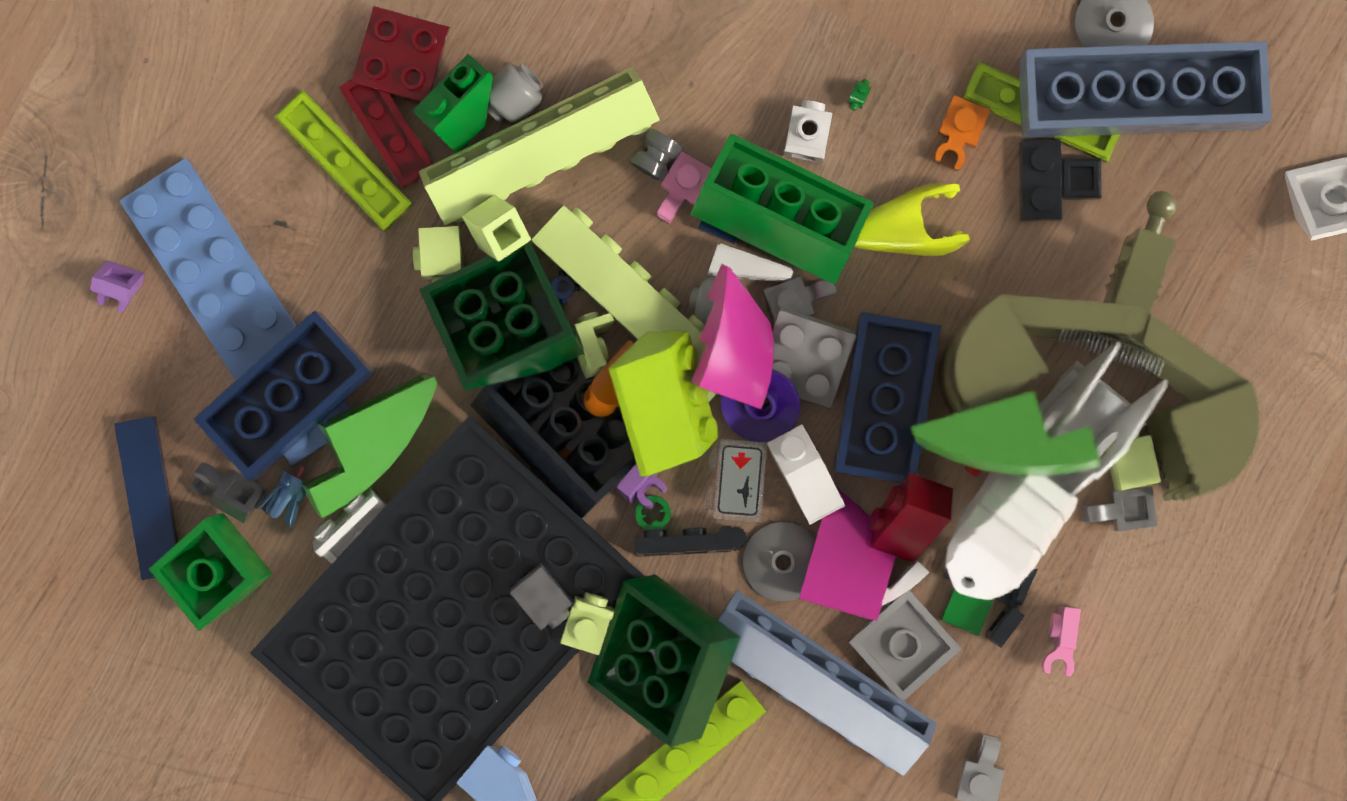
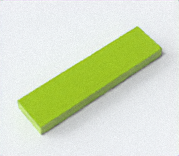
(1002, 96)
(343, 160)

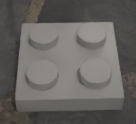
(811, 354)
(904, 645)

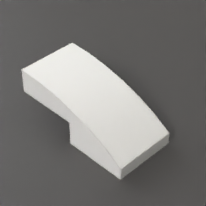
(905, 581)

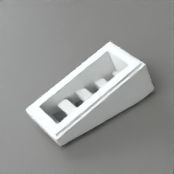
(748, 265)

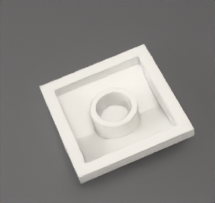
(1320, 197)

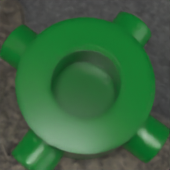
(859, 94)

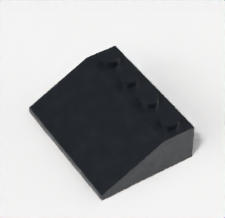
(556, 434)

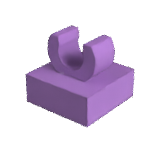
(116, 282)
(635, 486)

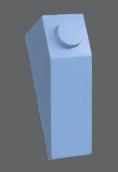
(497, 777)

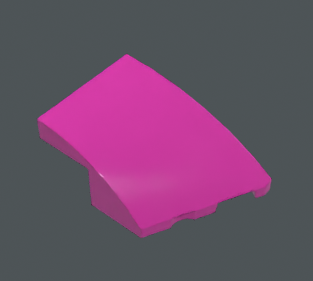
(738, 343)
(844, 567)

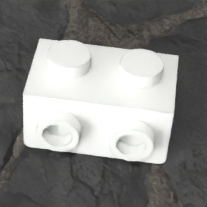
(336, 536)

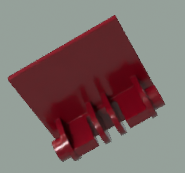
(400, 54)

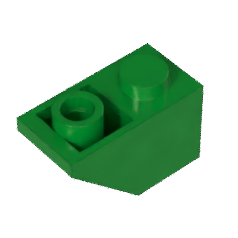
(458, 104)

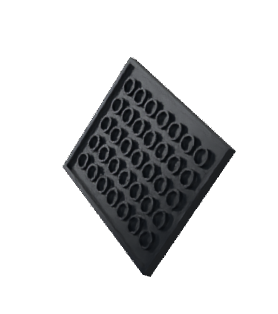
(415, 622)

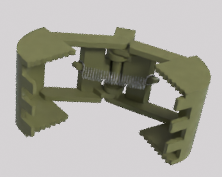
(1197, 441)

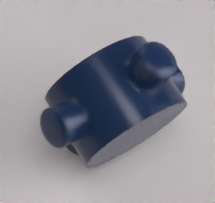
(564, 287)

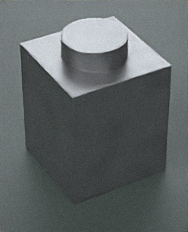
(542, 598)

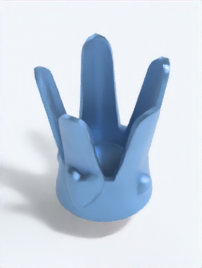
(288, 489)

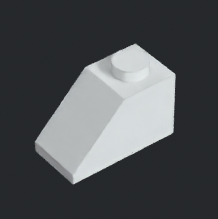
(805, 474)

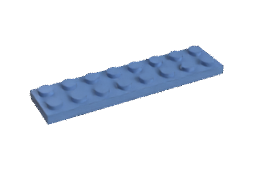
(215, 275)

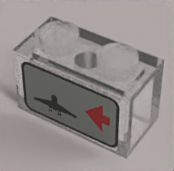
(738, 480)

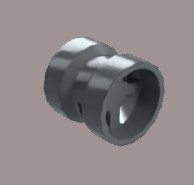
(656, 154)

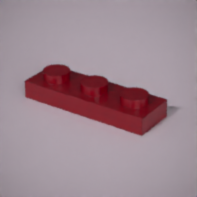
(388, 131)

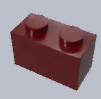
(911, 517)

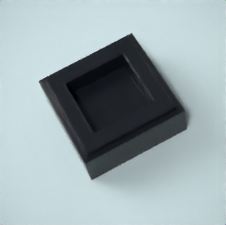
(1081, 179)
(1004, 625)

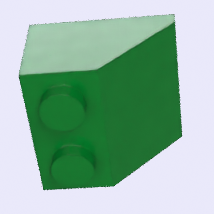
(210, 570)

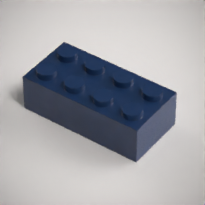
(284, 395)
(886, 397)

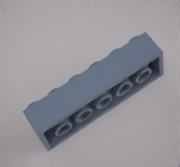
(1144, 89)

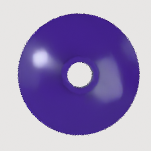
(772, 419)

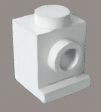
(804, 146)

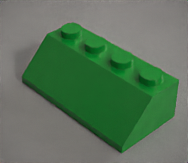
(782, 208)

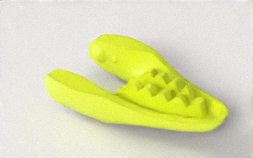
(900, 225)

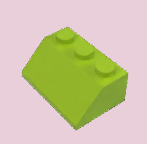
(660, 405)

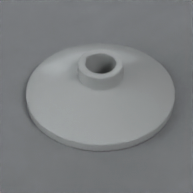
(1095, 29)
(761, 555)

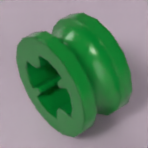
(656, 525)

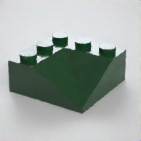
(501, 319)
(663, 660)

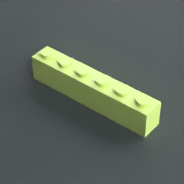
(540, 145)
(611, 280)

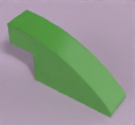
(1008, 440)
(368, 442)

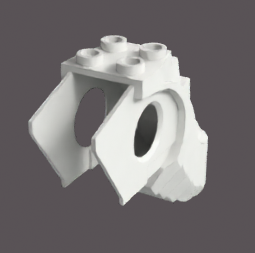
(1020, 515)

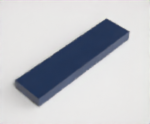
(146, 490)

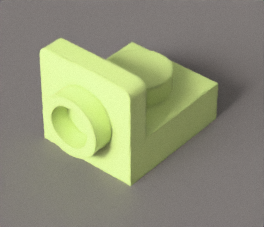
(593, 348)
(587, 623)

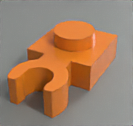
(962, 127)

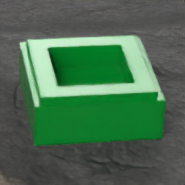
(966, 612)

